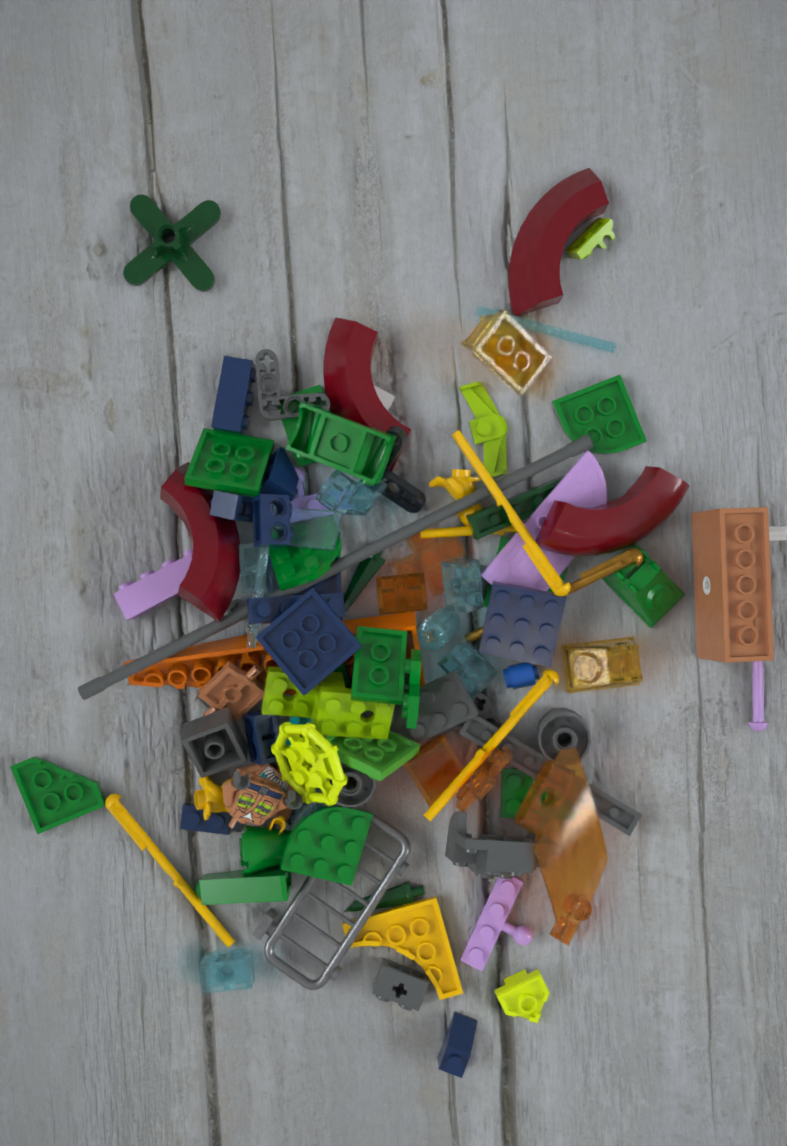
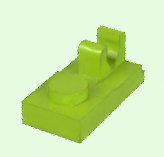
(591, 237)

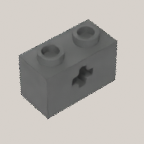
(391, 975)

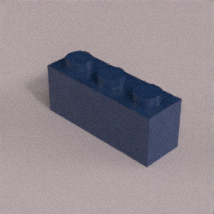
(234, 395)

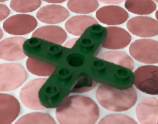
(179, 250)

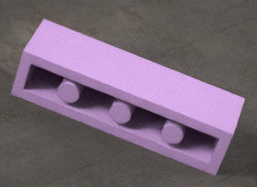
(153, 588)

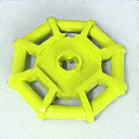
(300, 754)

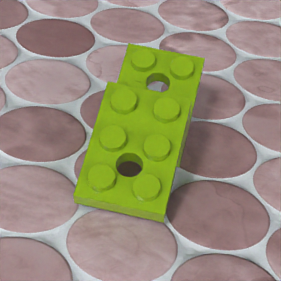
(327, 706)

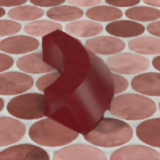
(542, 236)
(350, 380)
(214, 546)

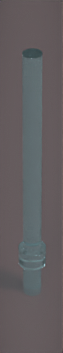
(554, 331)
(259, 588)

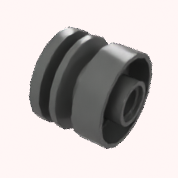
(558, 722)
(357, 790)

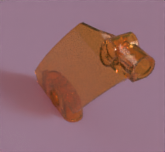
(567, 839)

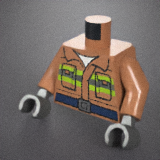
(255, 799)

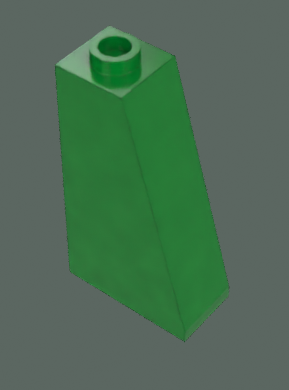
(233, 887)

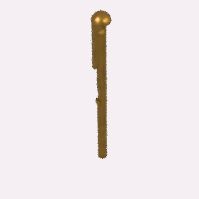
(588, 577)

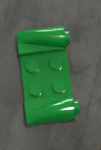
(341, 443)

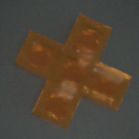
(427, 558)
(483, 778)

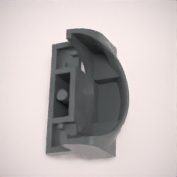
(489, 853)

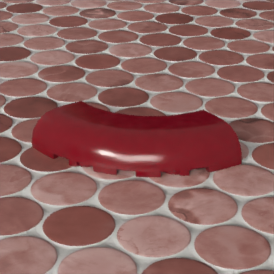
(617, 523)

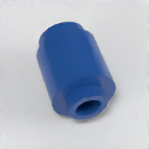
(521, 675)

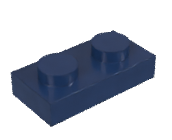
(194, 820)

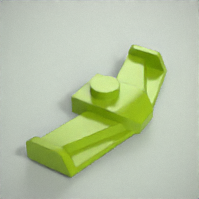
(487, 428)

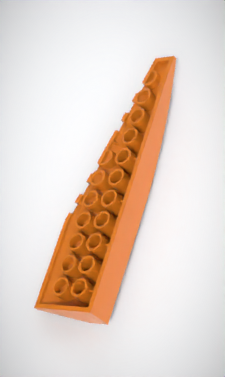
(202, 661)

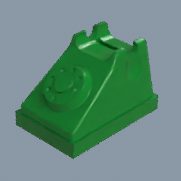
(645, 589)

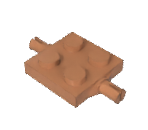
(233, 689)

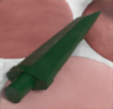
(362, 576)
(393, 896)

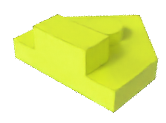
(523, 995)

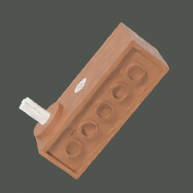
(733, 583)

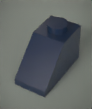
(280, 476)
(457, 1045)

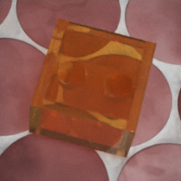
(434, 768)

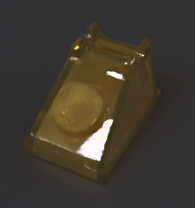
(507, 350)
(601, 664)

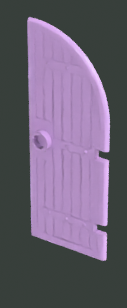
(580, 487)

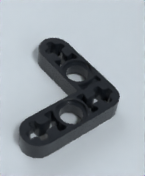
(391, 477)

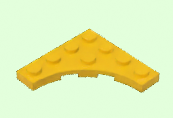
(420, 935)

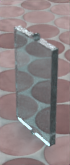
(314, 528)

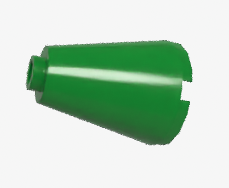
(261, 848)

